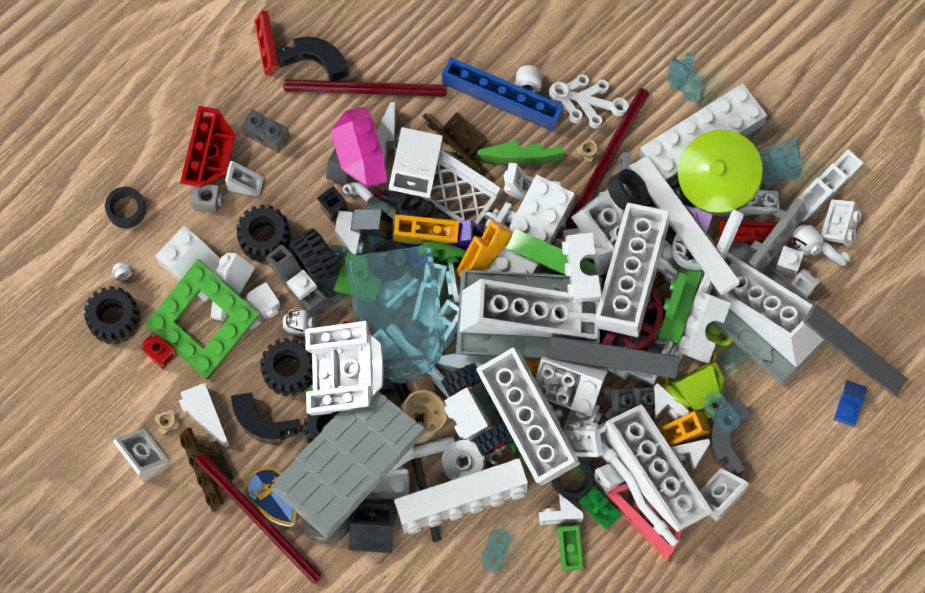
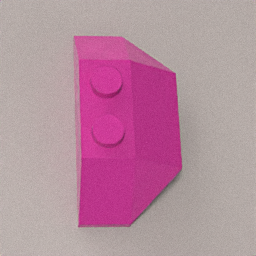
(359, 147)

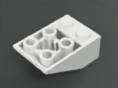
(415, 162)
(571, 383)

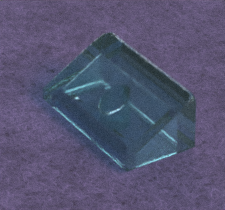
(733, 358)

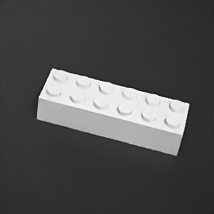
(733, 112)
(538, 216)
(632, 269)
(528, 416)
(461, 496)

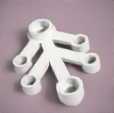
(585, 99)

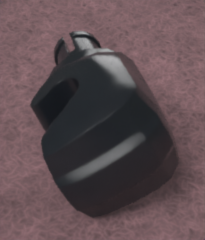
(406, 206)

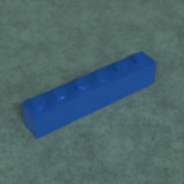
(502, 94)

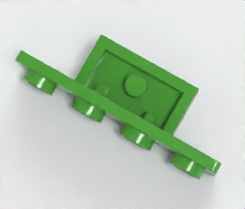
(679, 304)

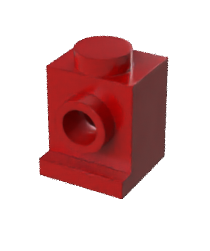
(163, 355)

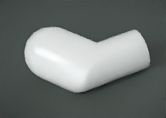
(357, 189)
(831, 253)

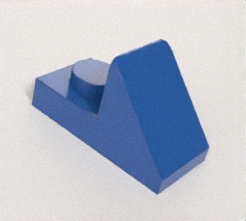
(850, 403)

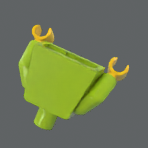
(696, 385)

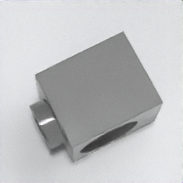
(211, 205)

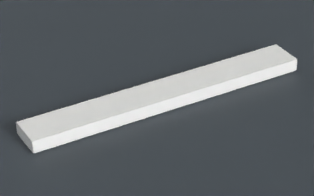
(686, 227)

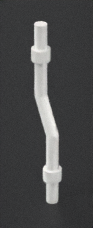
(660, 526)

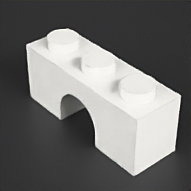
(581, 286)
(694, 342)

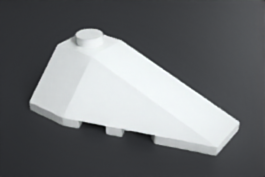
(602, 219)

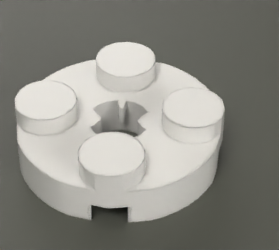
(461, 449)

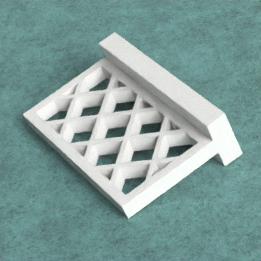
(468, 176)

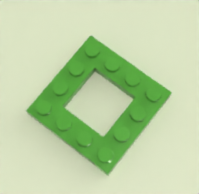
(164, 320)

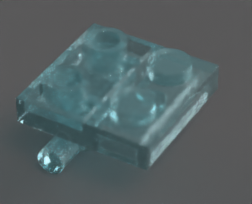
(682, 77)

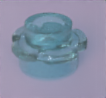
(338, 251)

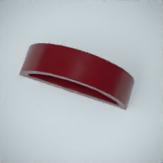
(612, 337)

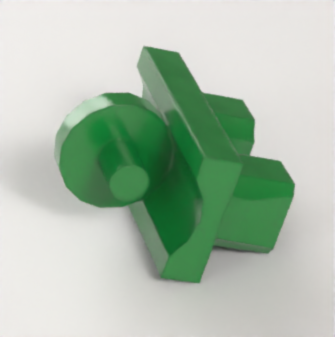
(600, 508)

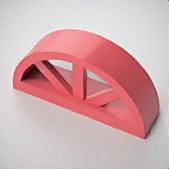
(641, 524)

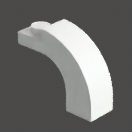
(518, 183)

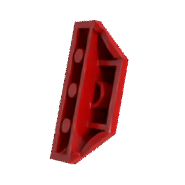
(208, 148)

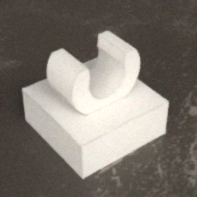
(805, 282)

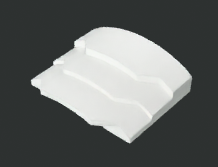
(344, 367)

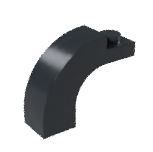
(318, 51)
(258, 428)

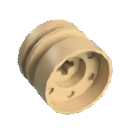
(427, 411)

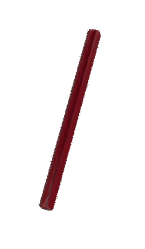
(375, 88)
(609, 154)
(258, 518)

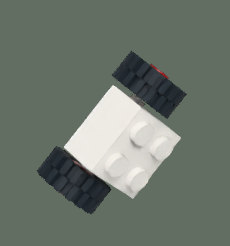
(469, 414)

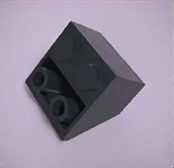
(372, 528)

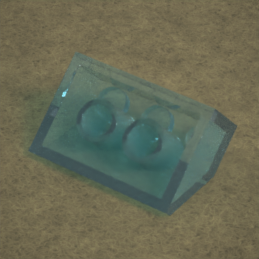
(780, 162)

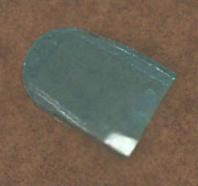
(402, 308)

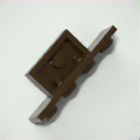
(461, 137)
(215, 454)

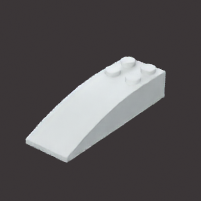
(655, 468)

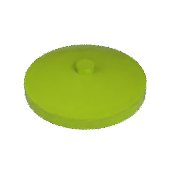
(720, 171)

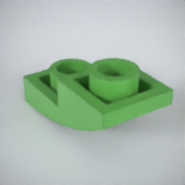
(446, 252)

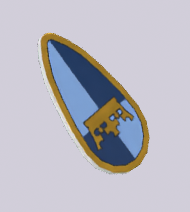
(259, 491)

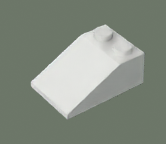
(182, 252)

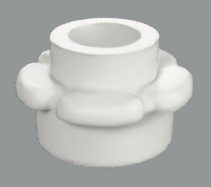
(121, 271)

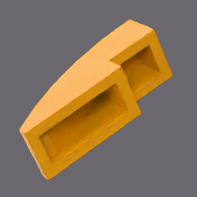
(485, 249)

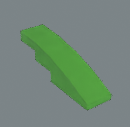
(513, 153)
(543, 253)

